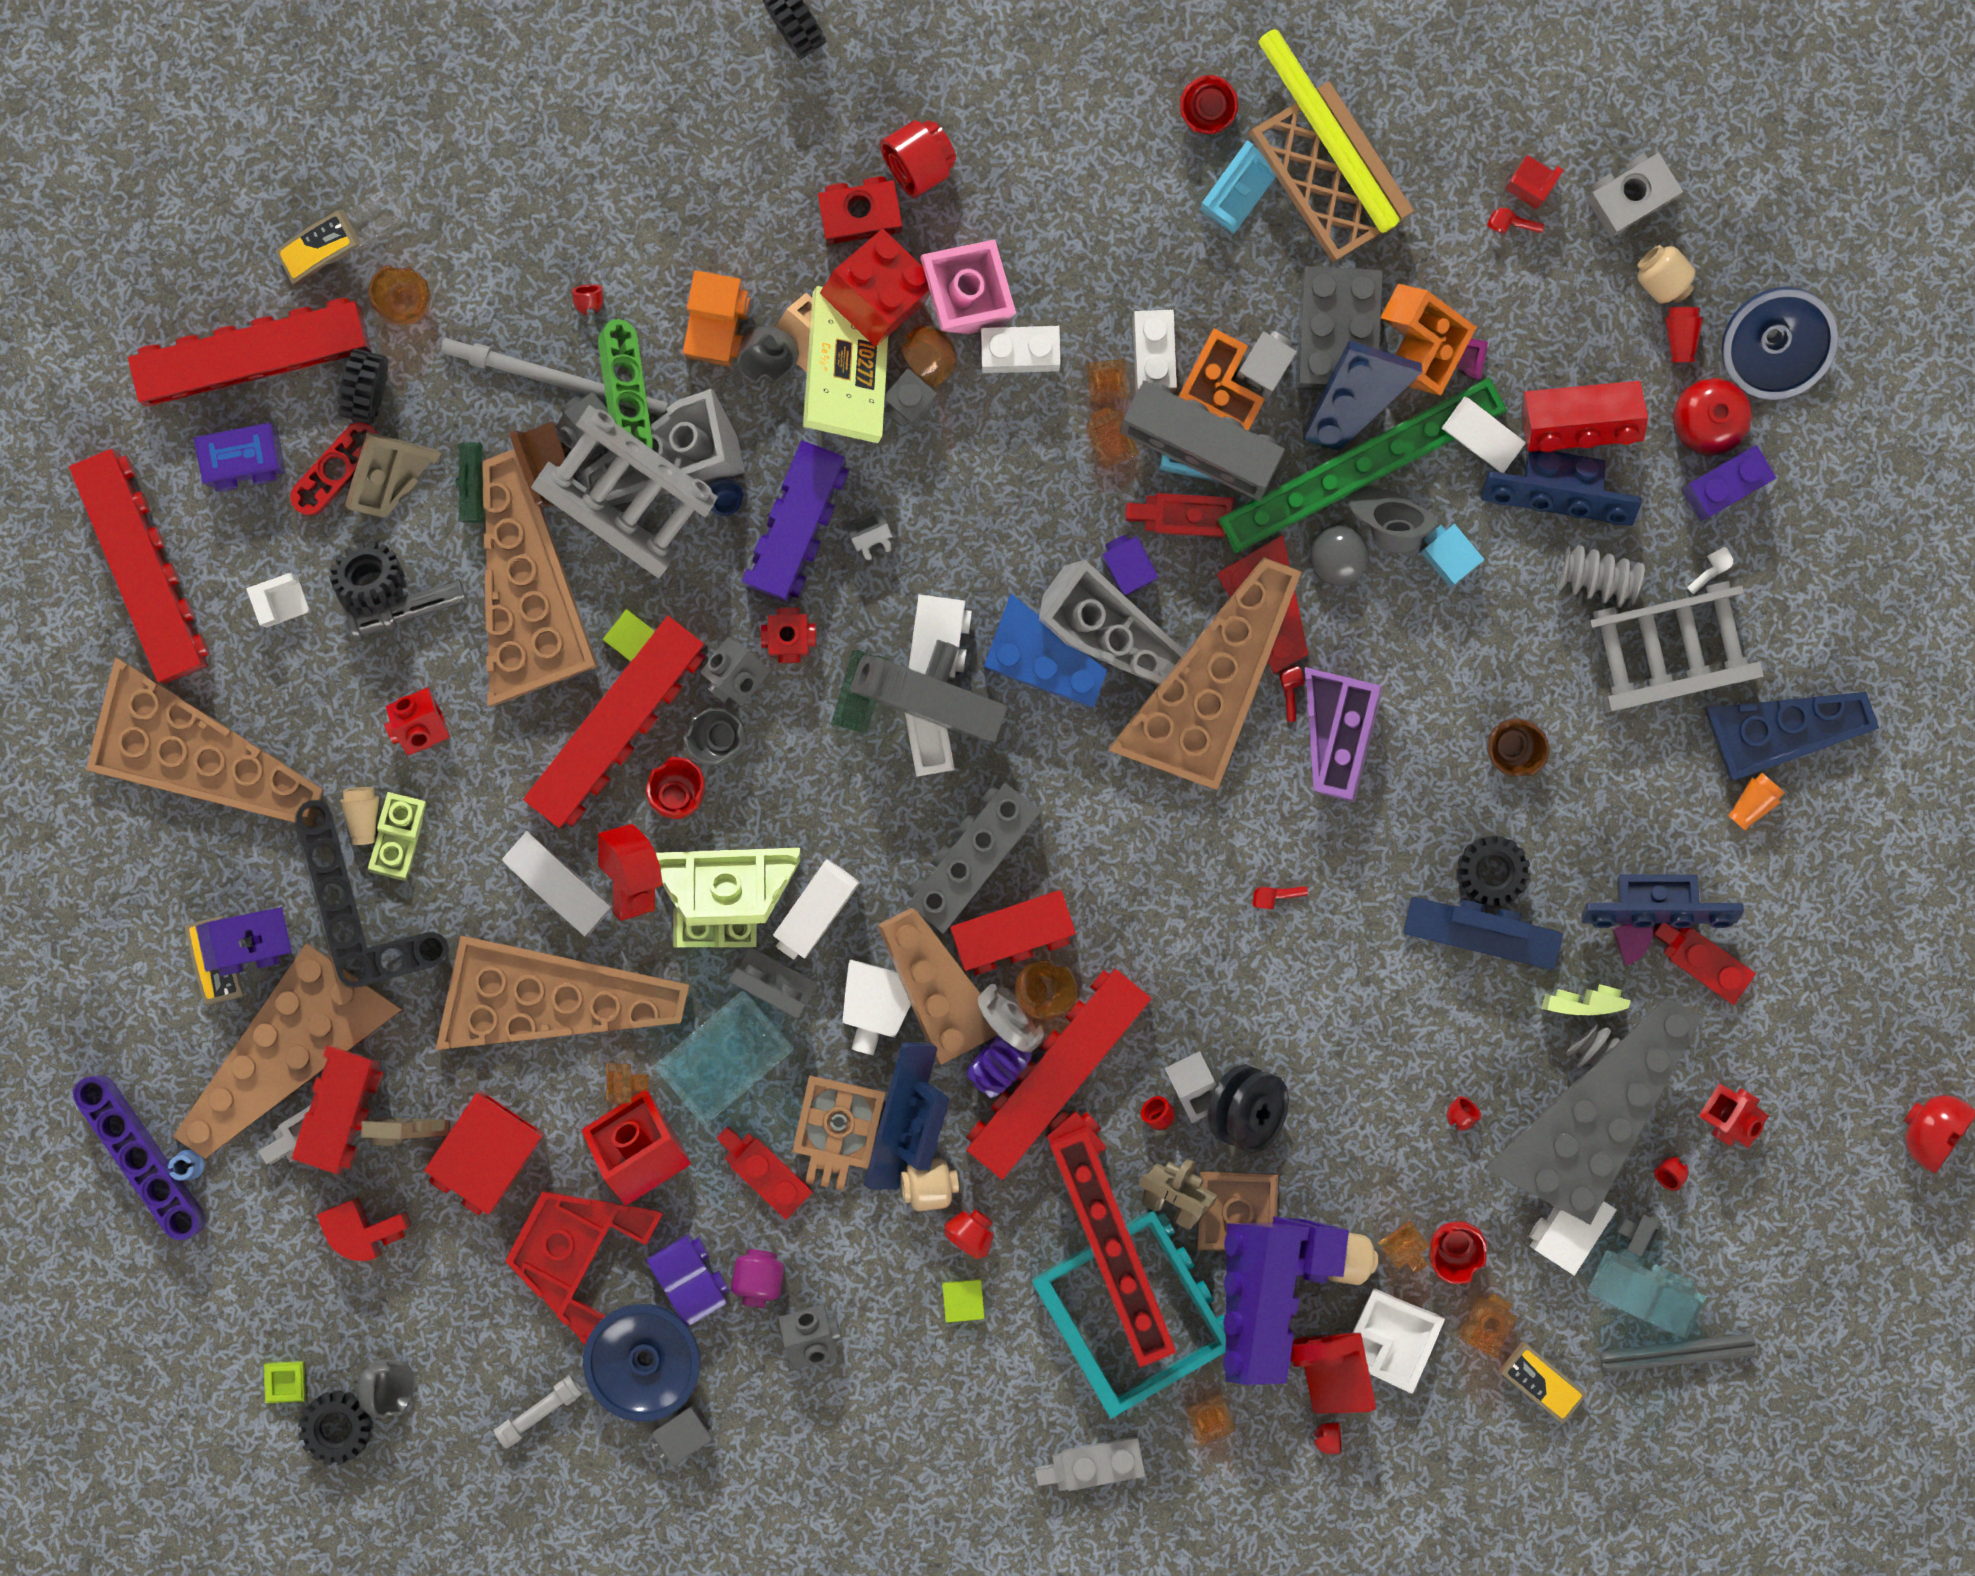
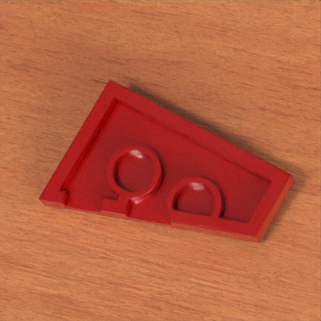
(1290, 641)

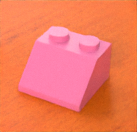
(969, 288)

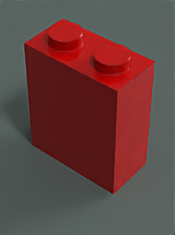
(483, 1154)

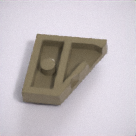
(385, 473)
(390, 1130)

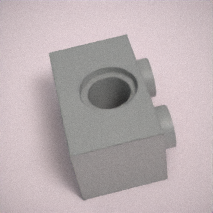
(1656, 187)
(1266, 364)

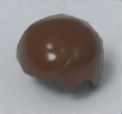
(1516, 736)

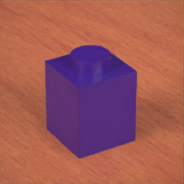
(1128, 564)

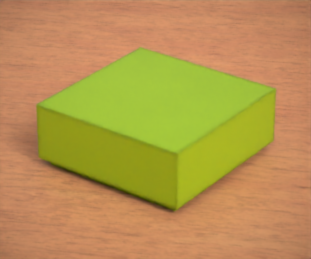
(628, 635)
(963, 1300)
(284, 1382)

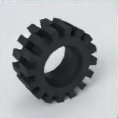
(796, 25)
(362, 386)
(375, 594)
(1517, 870)
(312, 1432)

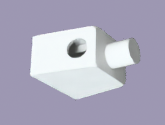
(873, 1004)

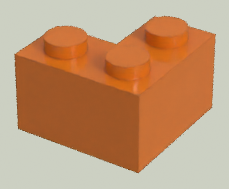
(715, 313)
(1432, 335)
(1212, 383)

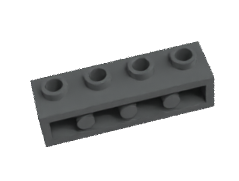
(1202, 439)
(973, 857)

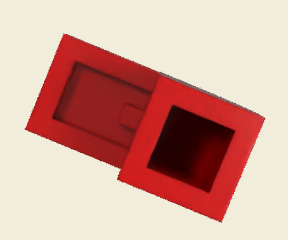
(633, 867)
(351, 1234)

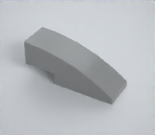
(557, 884)

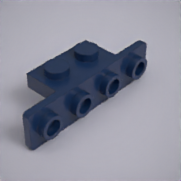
(1562, 486)
(1658, 900)
(1483, 932)
(909, 1119)

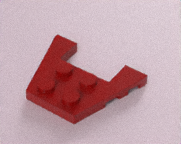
(562, 1243)

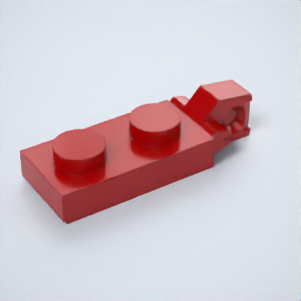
(1181, 514)
(1705, 961)
(764, 1172)

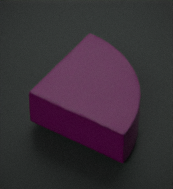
(1473, 359)
(1632, 942)

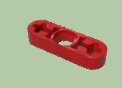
(324, 499)

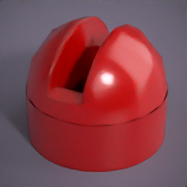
(588, 297)
(1158, 1113)
(1463, 1113)
(1671, 1173)
(1328, 1438)

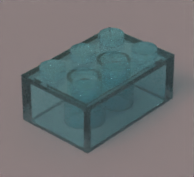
(724, 1057)

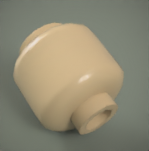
(1666, 274)
(929, 1188)
(1360, 1260)

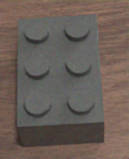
(1332, 310)

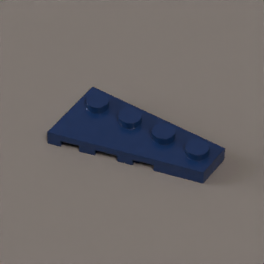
(1775, 732)

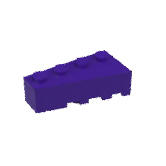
(795, 523)
(1260, 1300)

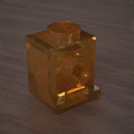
(1473, 1329)

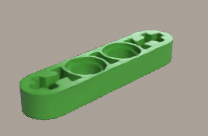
(619, 391)

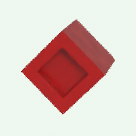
(1533, 181)

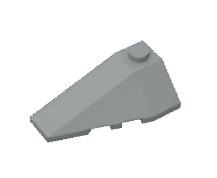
(691, 436)
(1103, 623)

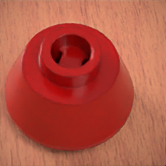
(970, 1233)

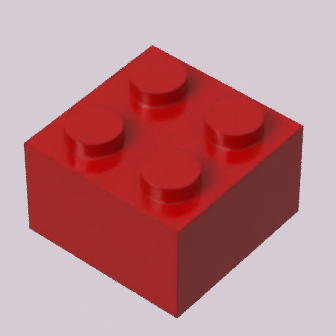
(877, 287)

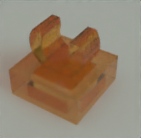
(1107, 380)
(621, 1082)
(1405, 1247)
(1210, 1419)

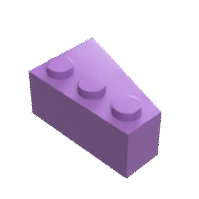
(1341, 728)

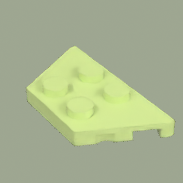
(727, 883)

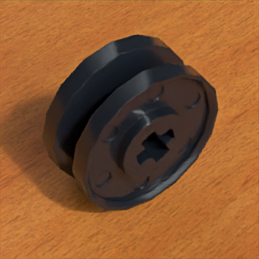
(1248, 1108)

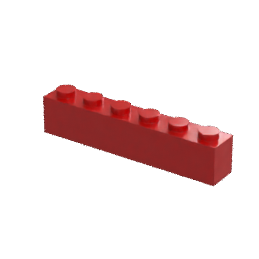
(249, 352)
(139, 566)
(615, 722)
(1057, 1073)
(1112, 1247)

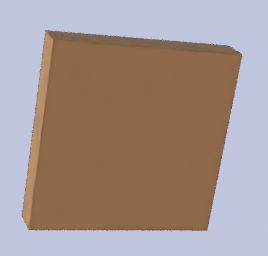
(1239, 1200)

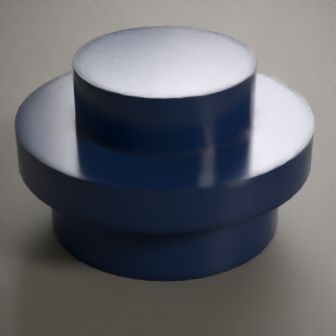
(729, 496)

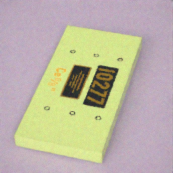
(843, 376)

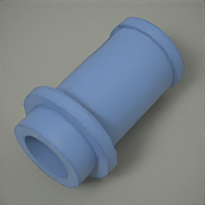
(188, 1156)

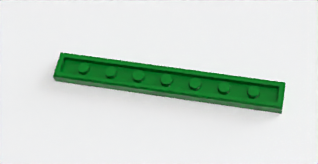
(1351, 470)

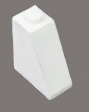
(815, 910)

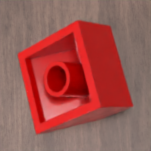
(635, 1147)

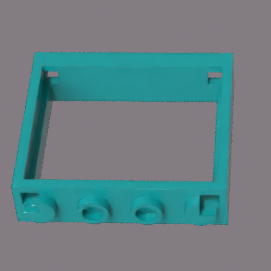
(1198, 1292)

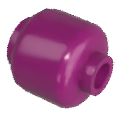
(757, 1278)

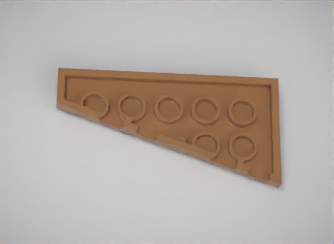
(529, 604)
(1204, 699)
(173, 746)

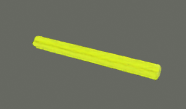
(1329, 131)

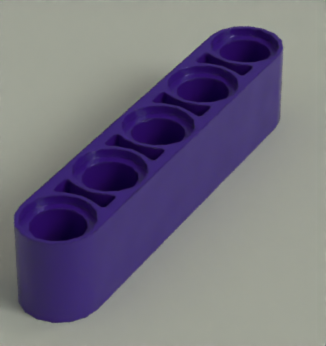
(121, 1150)

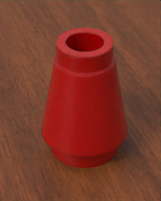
(1683, 332)

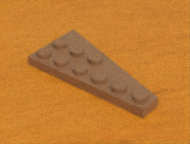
(526, 995)
(283, 1048)

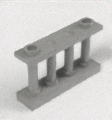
(617, 527)
(1699, 676)

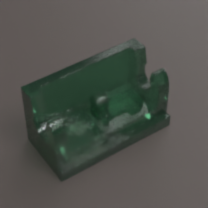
(853, 710)

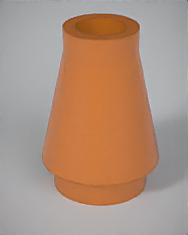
(1756, 800)

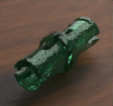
(470, 483)

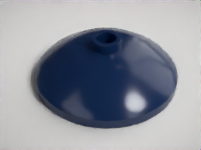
(1793, 357)
(626, 1383)

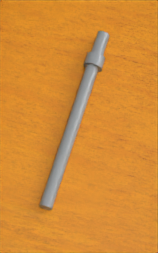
(482, 356)

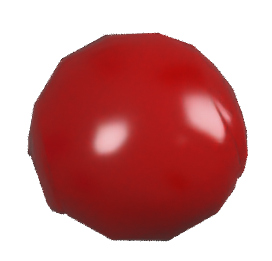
(1209, 104)
(676, 788)
(1457, 1252)

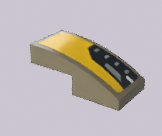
(317, 246)
(212, 985)
(1542, 1382)

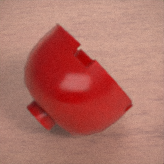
(1712, 416)
(1936, 1129)

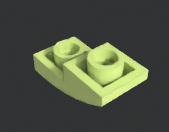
(397, 836)
(713, 935)
(1597, 1002)

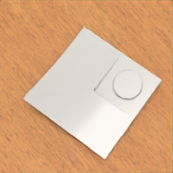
(1397, 1338)

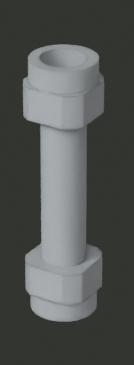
(512, 1430)

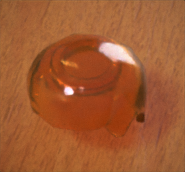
(389, 285)
(930, 354)
(1045, 989)

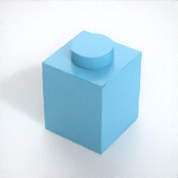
(1450, 554)

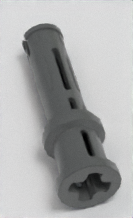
(407, 608)

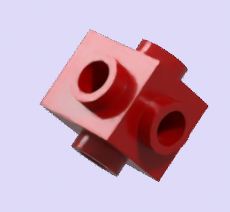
(790, 651)
(416, 722)
(1734, 1116)

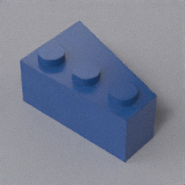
(1038, 658)

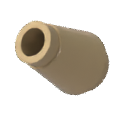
(360, 813)

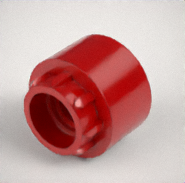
(918, 156)

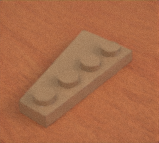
(935, 986)

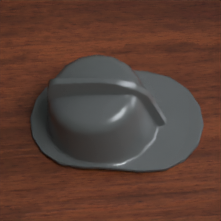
(1394, 520)

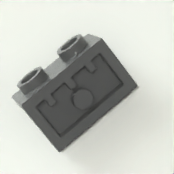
(774, 982)

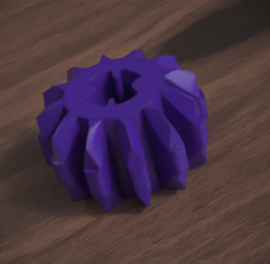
(997, 1066)

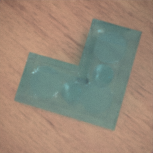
(1649, 1294)

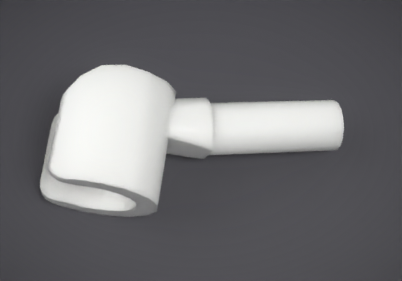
(1721, 561)

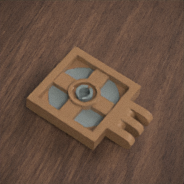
(837, 1127)

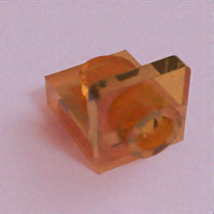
(1106, 438)

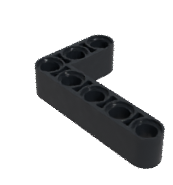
(347, 911)

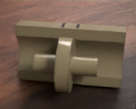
(1180, 1188)

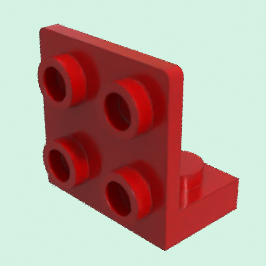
(1335, 1372)

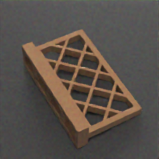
(1292, 186)

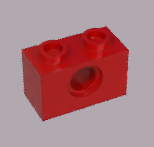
(843, 227)

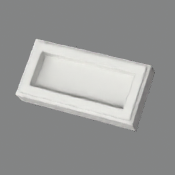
(1483, 435)
(929, 746)

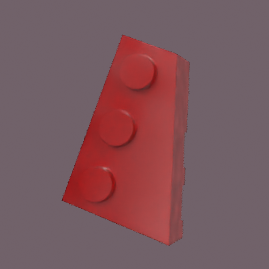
(337, 1110)

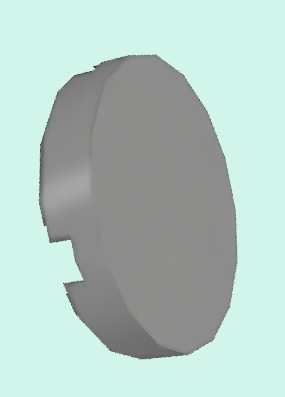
(1009, 1018)

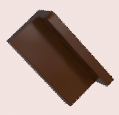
(534, 451)

